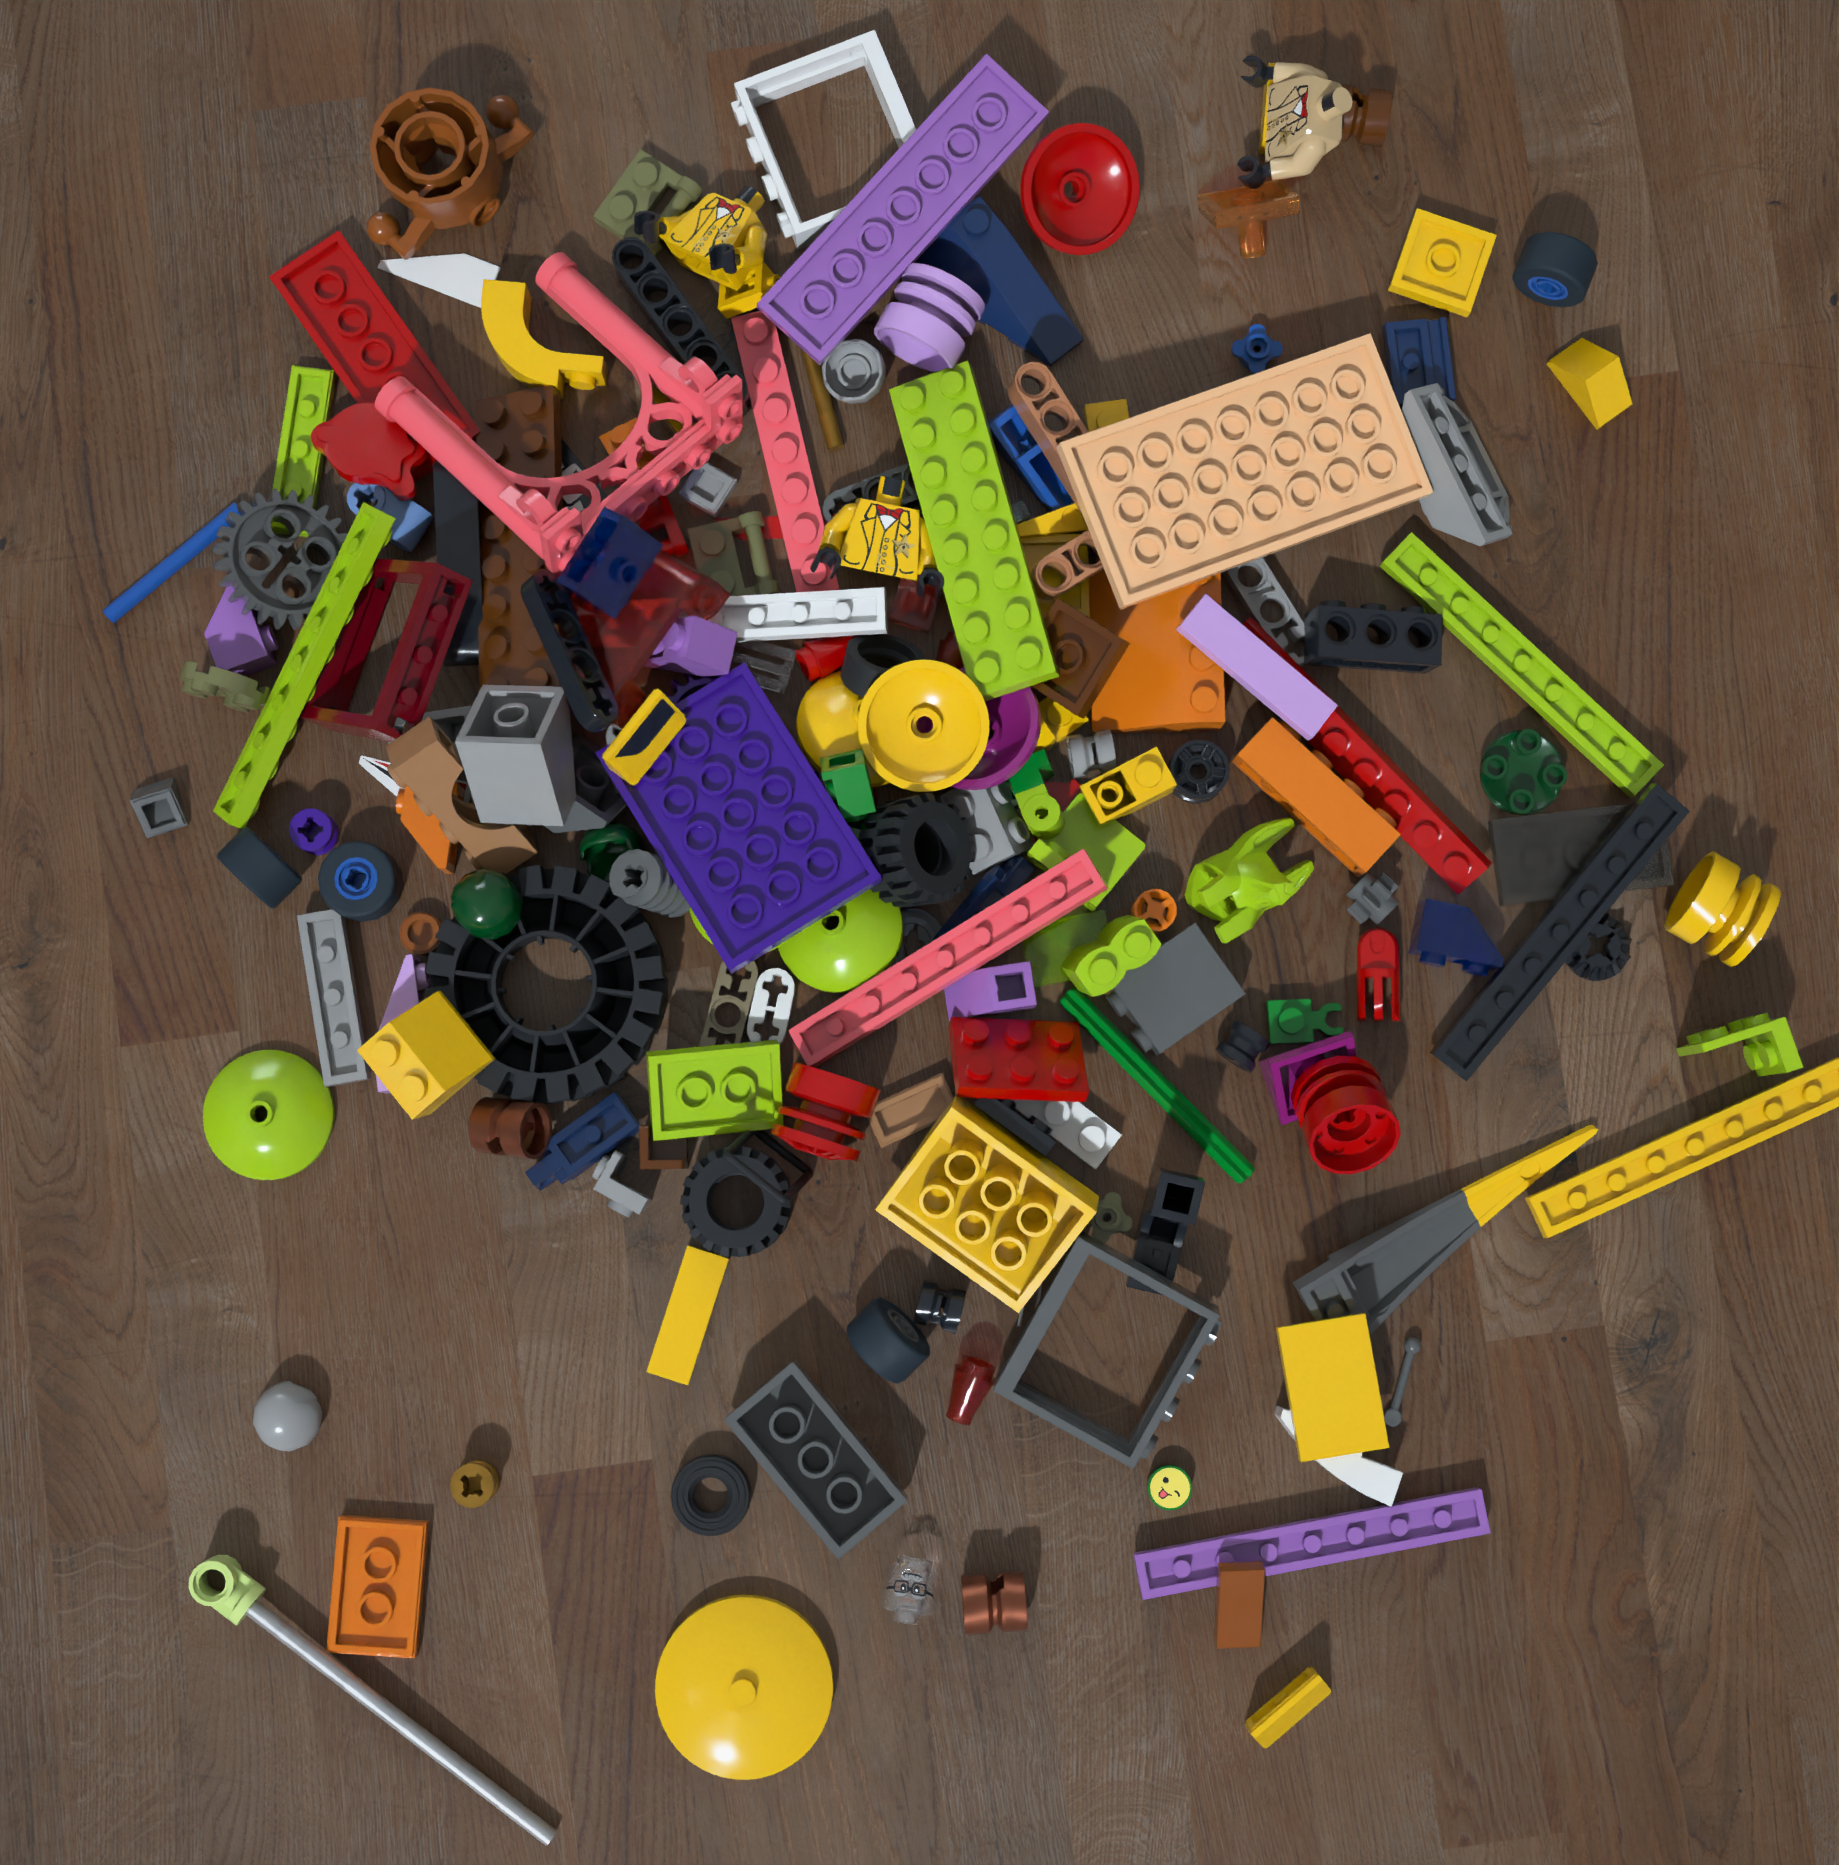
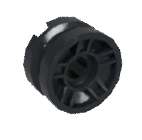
(1215, 775)

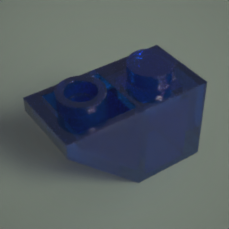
(1453, 935)

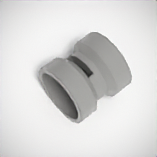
(1081, 753)

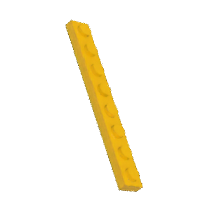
(1686, 1150)

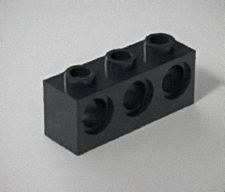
(1357, 651)

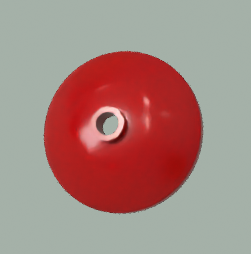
(1102, 194)

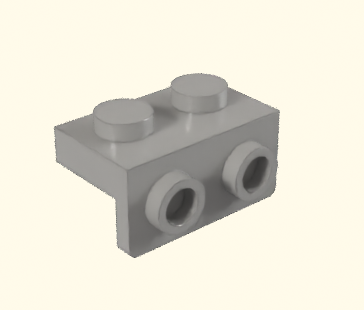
(993, 823)

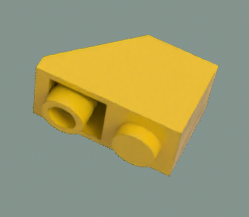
(1129, 787)

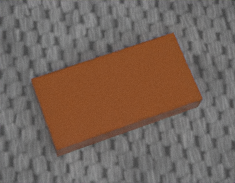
(1239, 1604)

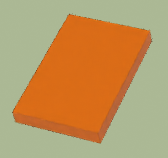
(377, 1586)

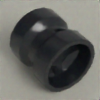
(930, 1303)

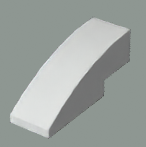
(1359, 1472)

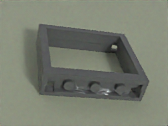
(1163, 1401)

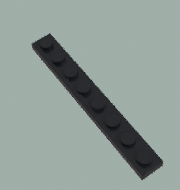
(1559, 931)

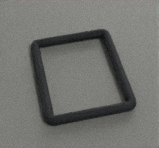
(757, 1179)

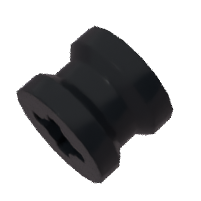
(1242, 1046)

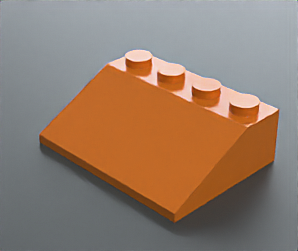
(1162, 676)

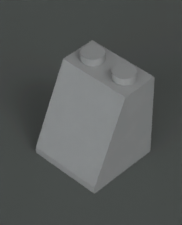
(519, 755)

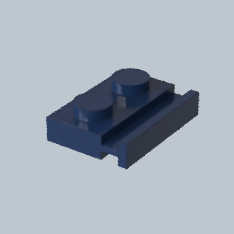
(1418, 356)

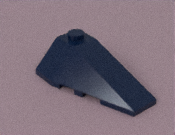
(1016, 299)

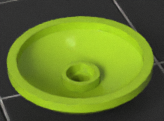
(852, 952)
(297, 1118)

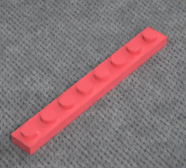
(783, 449)
(948, 958)

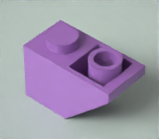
(238, 639)
(695, 648)
(992, 991)

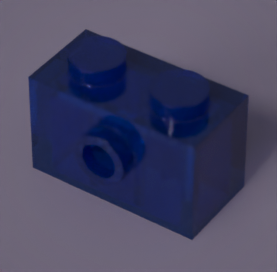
(610, 562)

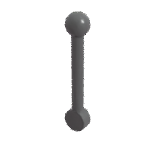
(1392, 1415)

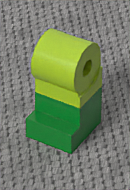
(1036, 805)

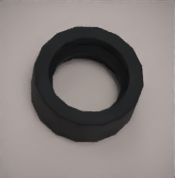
(872, 656)

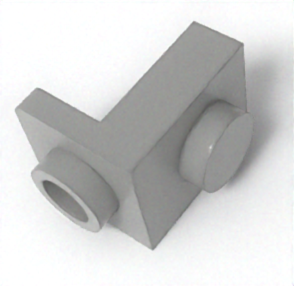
(622, 1197)

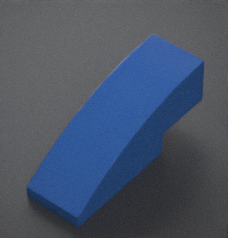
(1027, 459)

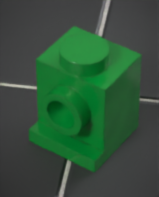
(849, 784)

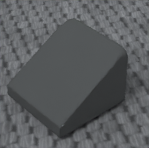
(159, 807)

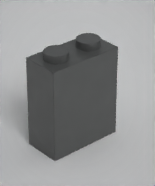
(1175, 991)

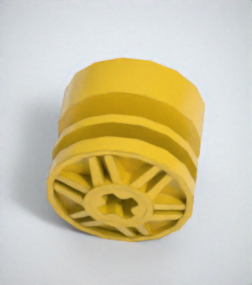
(1730, 914)

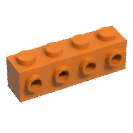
(1317, 797)

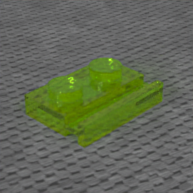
(1056, 941)

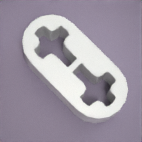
(761, 1001)

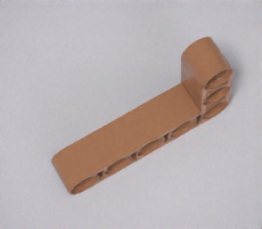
(1032, 411)

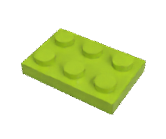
(714, 1089)

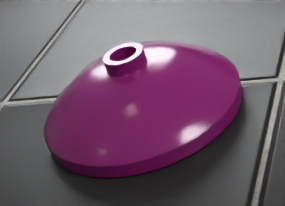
(1016, 732)

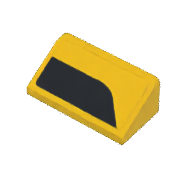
(644, 738)

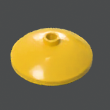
(830, 722)
(916, 758)

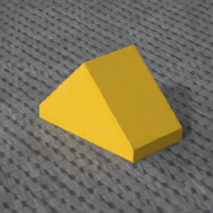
(1593, 380)

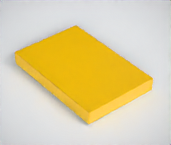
(1332, 1387)

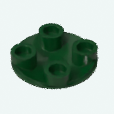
(1522, 772)

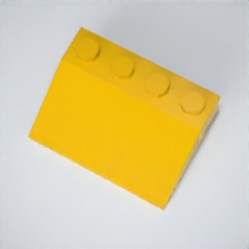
(988, 1203)

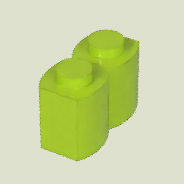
(1119, 947)

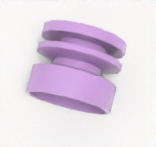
(929, 318)

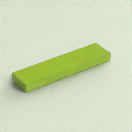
(298, 462)

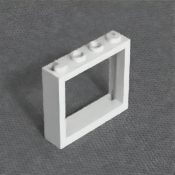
(800, 74)

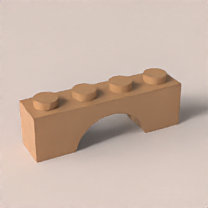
(429, 767)

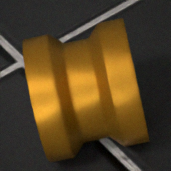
(481, 1477)

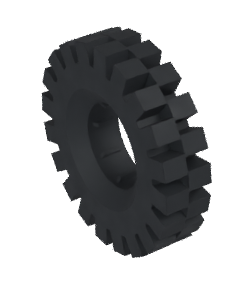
(623, 1000)

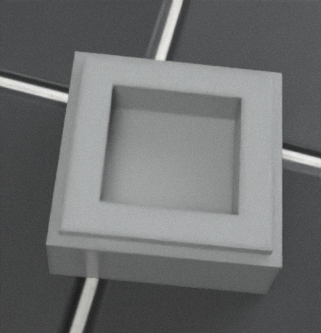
(708, 489)

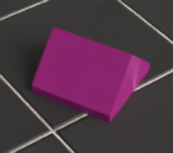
(1284, 1069)

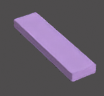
(1256, 667)

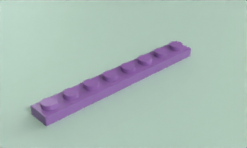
(1315, 1541)

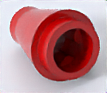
(822, 656)

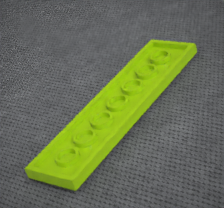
(973, 532)

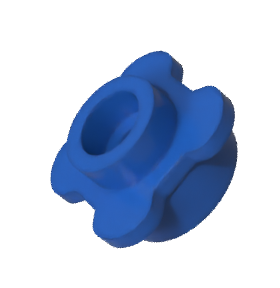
(1255, 361)

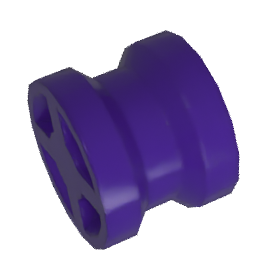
(324, 831)

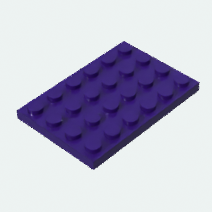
(746, 823)

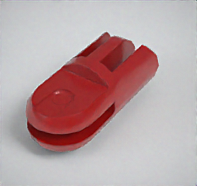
(1378, 961)

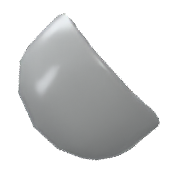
(854, 371)
(287, 1416)

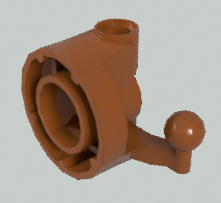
(464, 192)

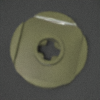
(238, 690)

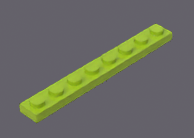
(1522, 665)
(303, 666)

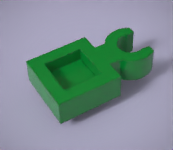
(1294, 1021)

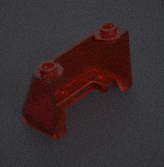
(631, 638)

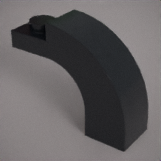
(1165, 1216)

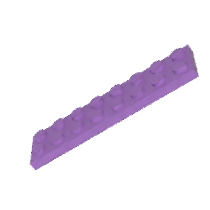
(903, 209)

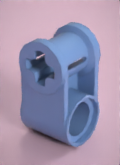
(410, 517)

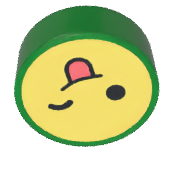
(1169, 1487)

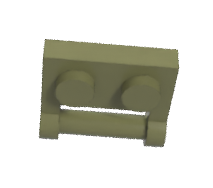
(642, 189)
(717, 556)

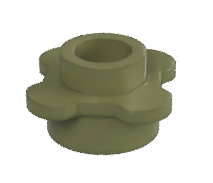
(1119, 1220)

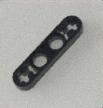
(588, 696)

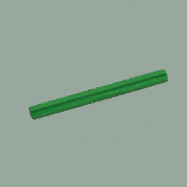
(1157, 1085)

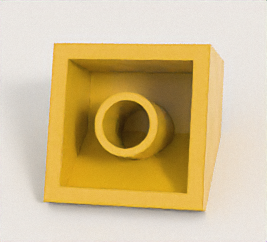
(426, 1055)

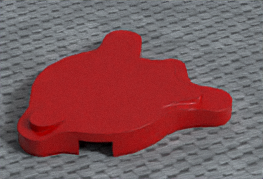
(370, 449)

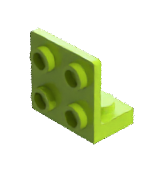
(1108, 845)
(1767, 1048)

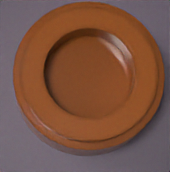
(419, 932)

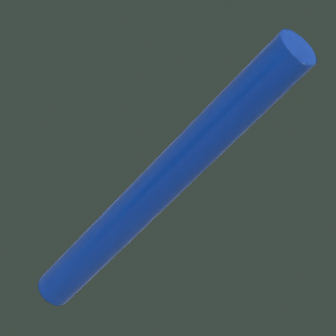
(167, 567)

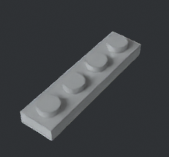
(333, 997)

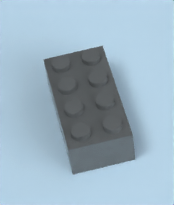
(816, 1458)

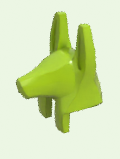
(1244, 881)

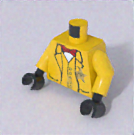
(714, 238)
(881, 539)

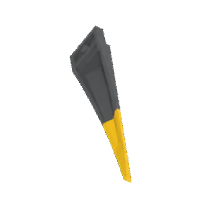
(1392, 1262)

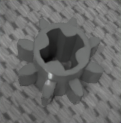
(1372, 898)

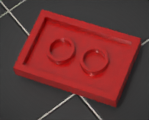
(1017, 1059)

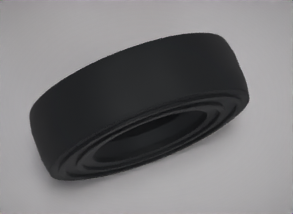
(705, 1522)

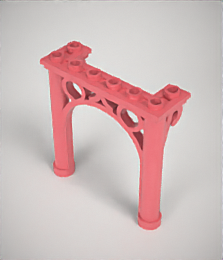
(520, 499)

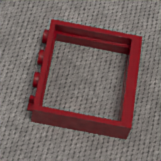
(414, 661)

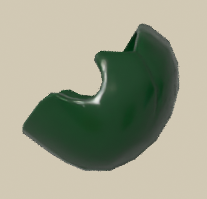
(604, 845)
(486, 904)

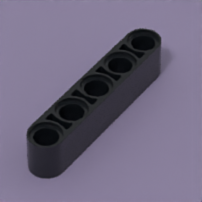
(671, 311)
(459, 550)

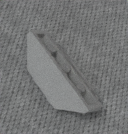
(1465, 486)

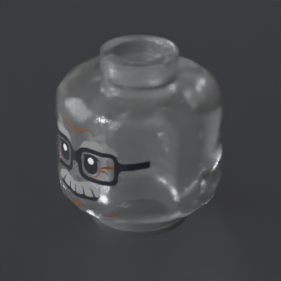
(910, 1589)

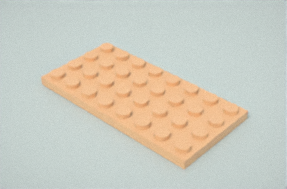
(1244, 470)

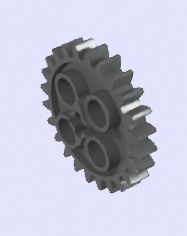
(253, 535)

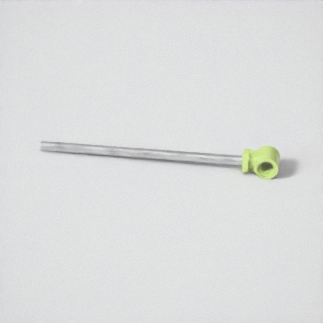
(242, 1598)

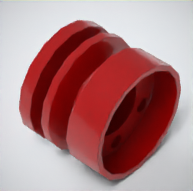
(825, 1112)
(1345, 1115)

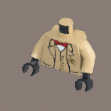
(1301, 120)

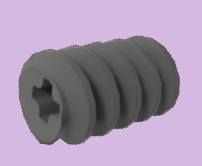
(646, 883)

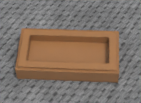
(910, 1110)

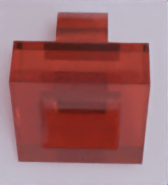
(913, 610)

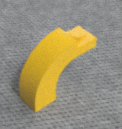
(506, 322)

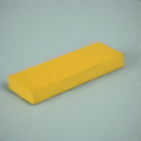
(688, 1315)

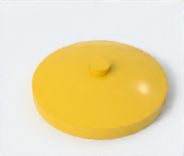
(744, 1687)

